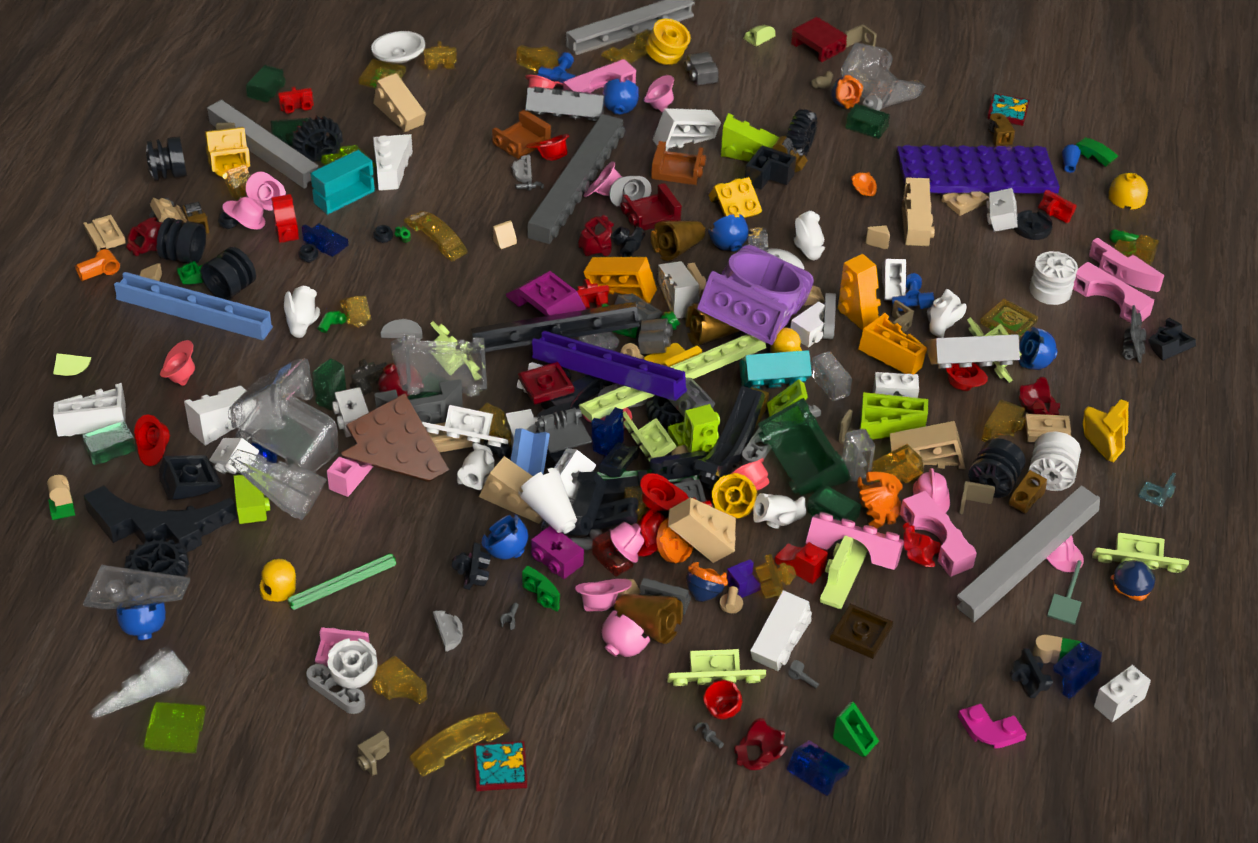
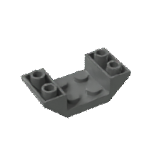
(432, 408)

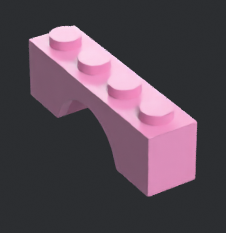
(598, 78)
(1094, 281)
(346, 475)
(923, 512)
(883, 548)

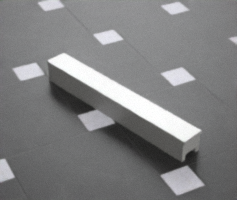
(626, 25)
(265, 144)
(1028, 553)

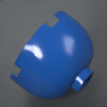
(620, 96)
(729, 233)
(1037, 349)
(506, 538)
(141, 619)

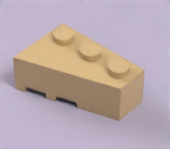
(398, 103)
(917, 212)
(934, 444)
(503, 489)
(704, 528)

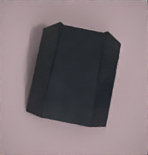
(187, 476)

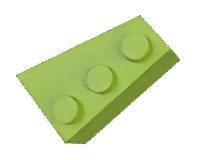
(742, 140)
(891, 414)

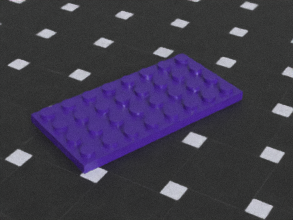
(979, 168)

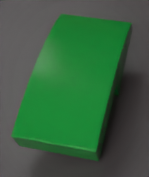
(1103, 154)
(190, 273)
(546, 592)

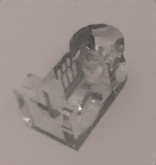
(759, 238)
(605, 340)

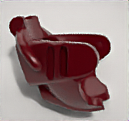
(149, 230)
(595, 243)
(1035, 395)
(767, 738)

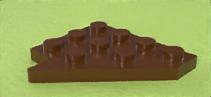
(395, 441)

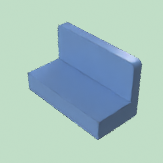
(530, 450)

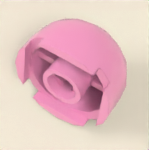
(623, 636)

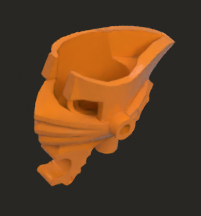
(881, 497)

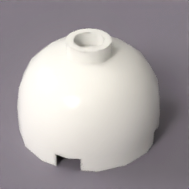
(352, 663)

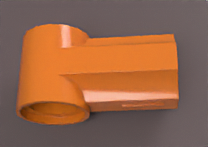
(102, 263)

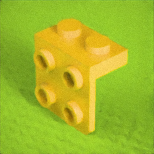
(737, 198)
(673, 355)

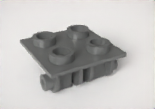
(1134, 337)
(564, 430)

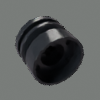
(166, 158)
(181, 240)
(228, 273)
(998, 465)

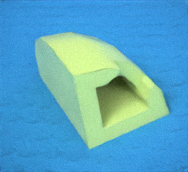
(759, 34)
(70, 364)

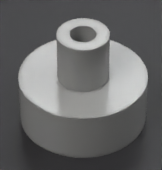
(873, 102)

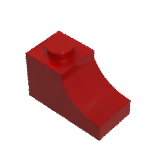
(284, 218)
(807, 560)

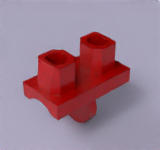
(296, 99)
(1057, 206)
(593, 293)

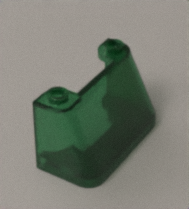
(803, 449)

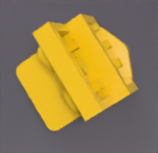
(226, 149)
(1107, 430)

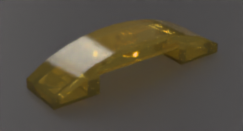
(630, 52)
(440, 232)
(456, 738)

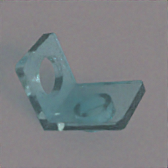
(1164, 493)

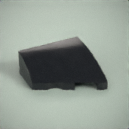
(1170, 340)

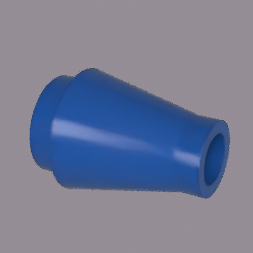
(1070, 157)

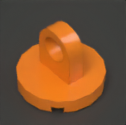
(671, 545)

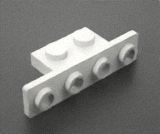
(469, 423)

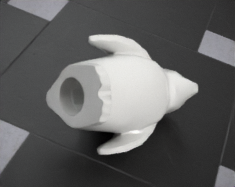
(809, 235)
(300, 310)
(945, 313)
(476, 467)
(778, 509)

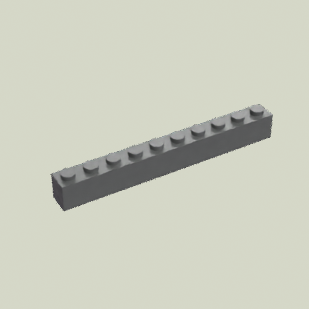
(575, 179)

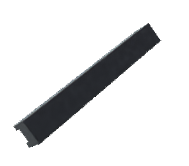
(565, 324)

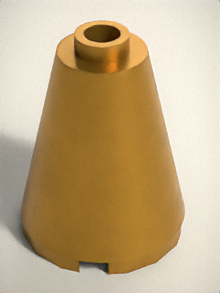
(676, 237)
(705, 327)
(653, 614)

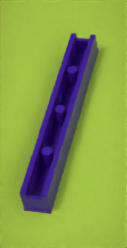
(610, 365)

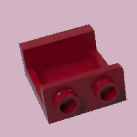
(821, 37)
(652, 209)

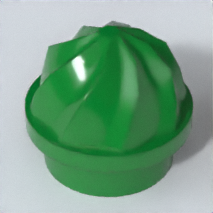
(672, 319)

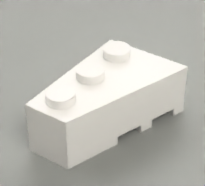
(686, 126)
(391, 159)
(678, 287)
(89, 413)
(209, 415)
(782, 631)

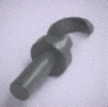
(529, 185)
(709, 735)

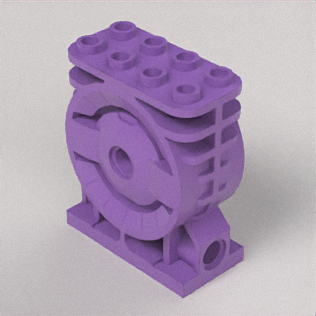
(756, 293)

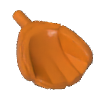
(864, 183)

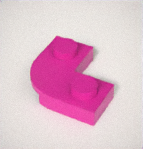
(998, 733)

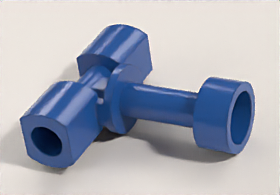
(558, 73)
(913, 296)

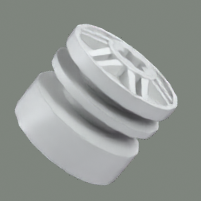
(1053, 278)
(1056, 459)

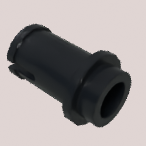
(504, 450)

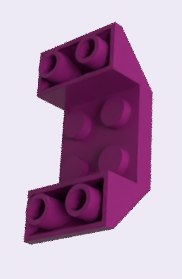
(548, 295)

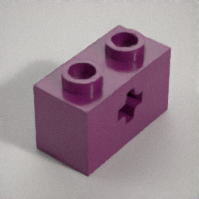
(557, 552)

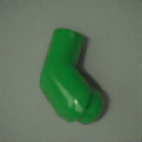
(404, 233)
(1116, 235)
(330, 318)

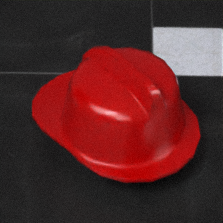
(552, 148)
(966, 377)
(151, 439)
(660, 493)
(649, 528)

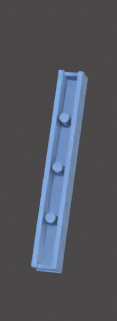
(194, 306)

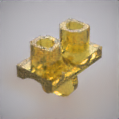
(440, 54)
(778, 575)

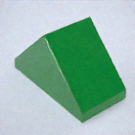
(854, 731)

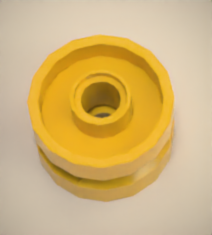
(667, 41)

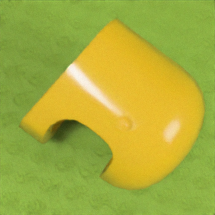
(786, 341)
(281, 579)

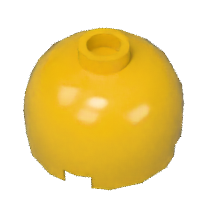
(1128, 190)
(734, 495)

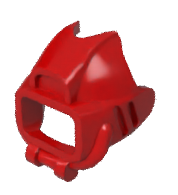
(920, 547)

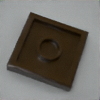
(861, 631)

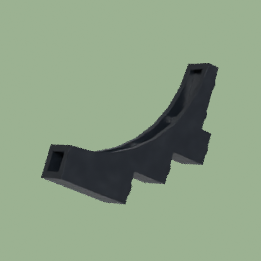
(583, 391)
(733, 438)
(186, 527)

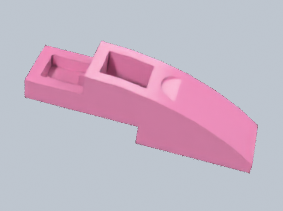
(1128, 270)

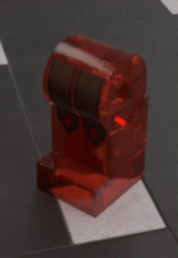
(609, 555)

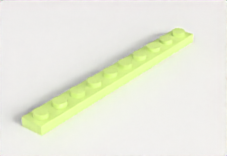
(693, 368)

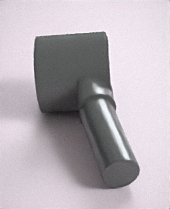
(509, 617)
(796, 672)

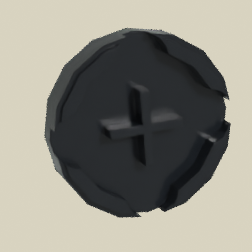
(1033, 225)

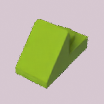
(787, 397)

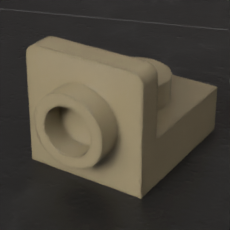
(372, 750)

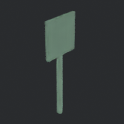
(1063, 607)

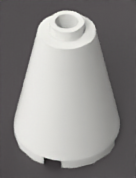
(550, 500)

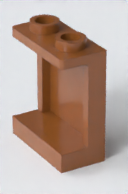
(526, 131)
(677, 166)

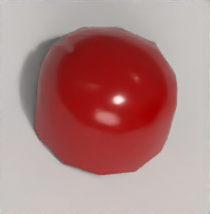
(723, 699)

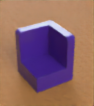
(742, 578)

